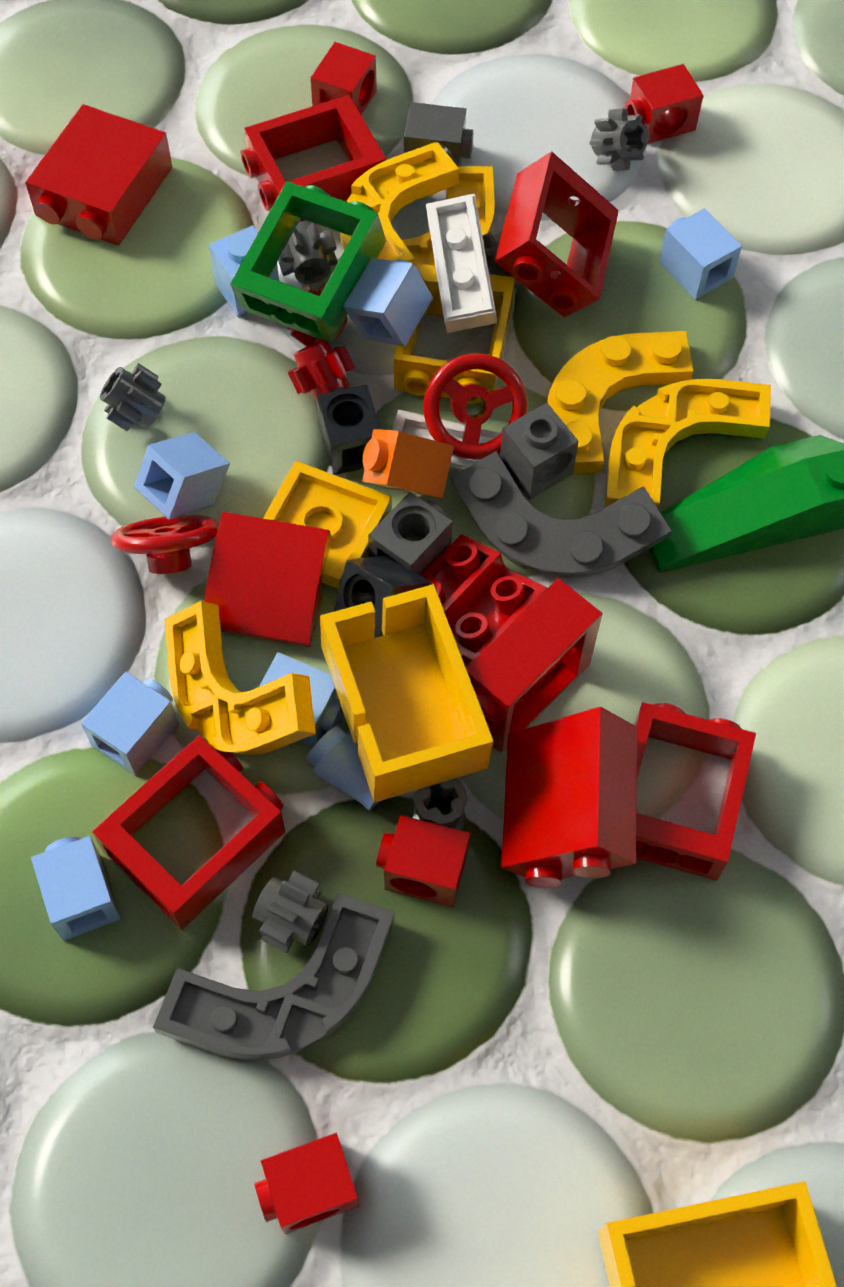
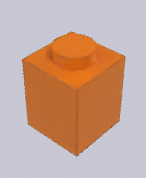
(407, 463)

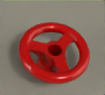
(460, 394)
(165, 540)

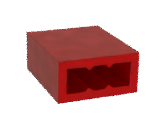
(99, 174)
(570, 798)

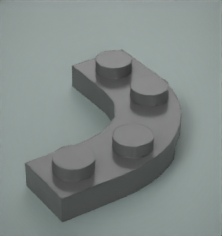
(552, 544)
(287, 1016)

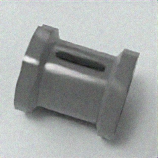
(448, 795)

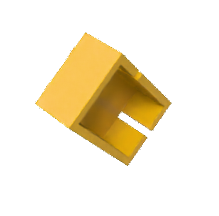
(405, 693)
(723, 1242)

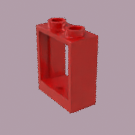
(304, 130)
(589, 221)
(534, 660)
(679, 845)
(187, 901)

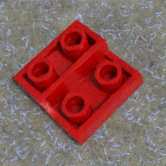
(267, 578)
(478, 593)

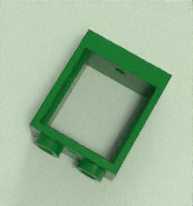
(292, 306)

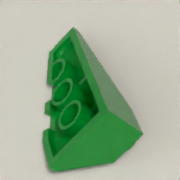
(765, 502)

